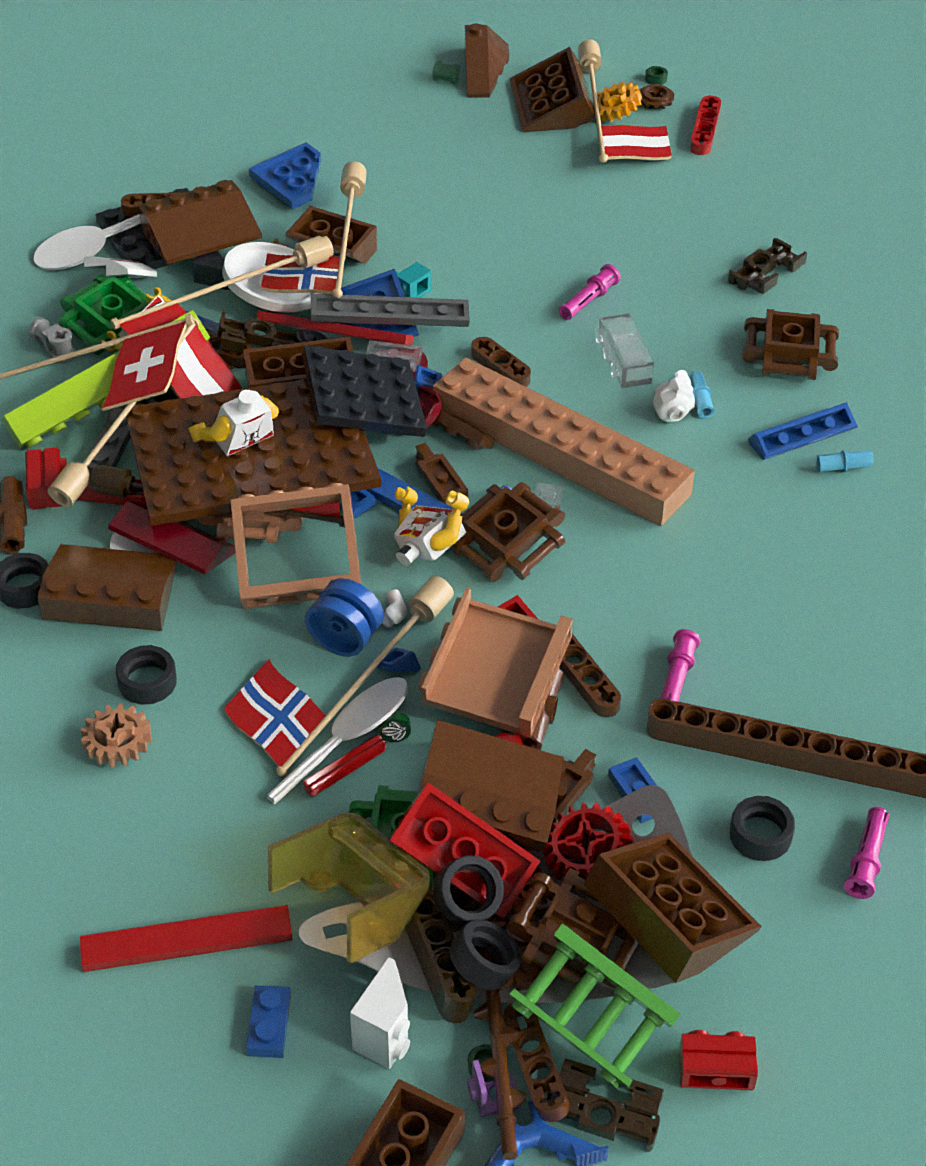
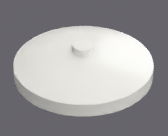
(251, 257)

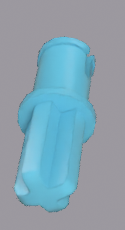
(702, 395)
(844, 460)

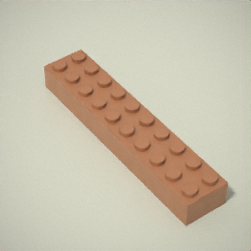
(566, 441)

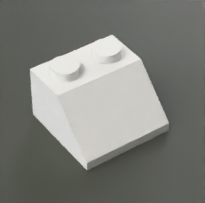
(381, 1018)

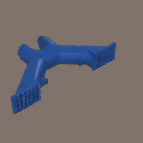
(555, 1140)

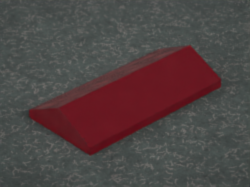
(174, 540)

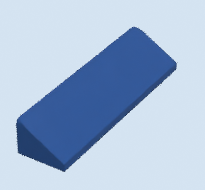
(803, 431)

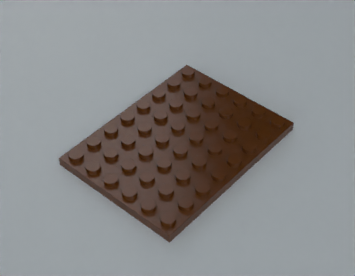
(199, 480)

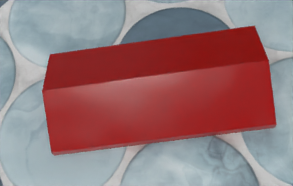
(442, 830)

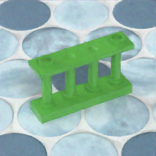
(626, 991)

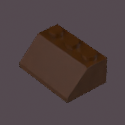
(319, 222)

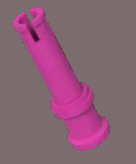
(596, 286)
(679, 661)
(865, 863)

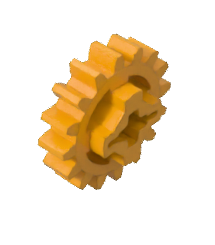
(618, 101)

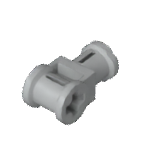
(55, 338)

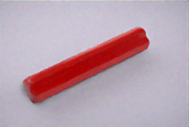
(344, 765)

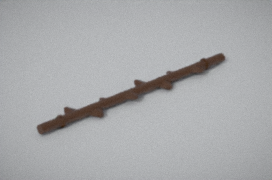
(497, 1065)

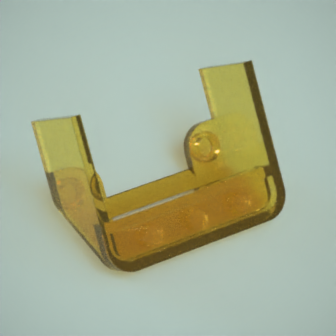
(366, 865)

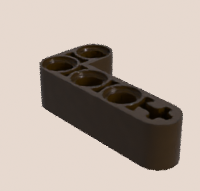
(431, 940)

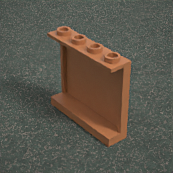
(495, 665)

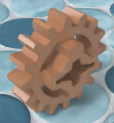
(116, 735)

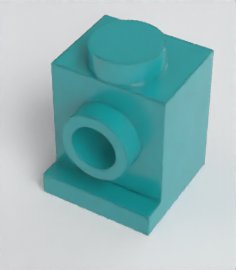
(415, 280)

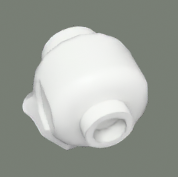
(674, 398)

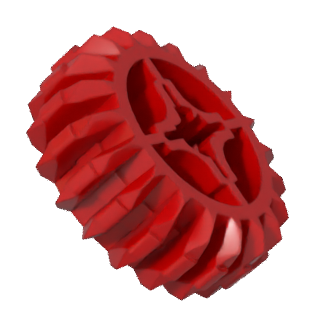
(570, 839)

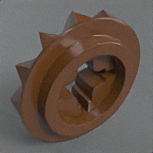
(656, 96)

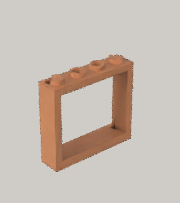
(278, 500)

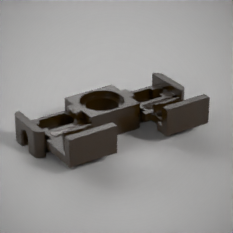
(754, 274)
(236, 334)
(633, 1123)

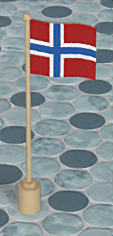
(325, 276)
(285, 718)

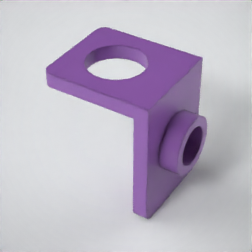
(479, 1091)

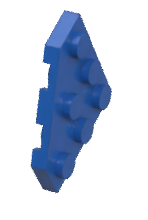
(290, 174)
(380, 285)

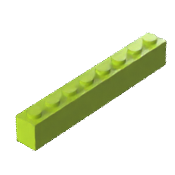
(66, 401)

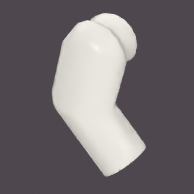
(396, 610)

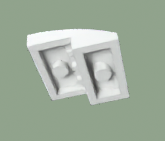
(120, 267)

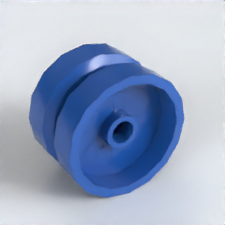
(344, 617)

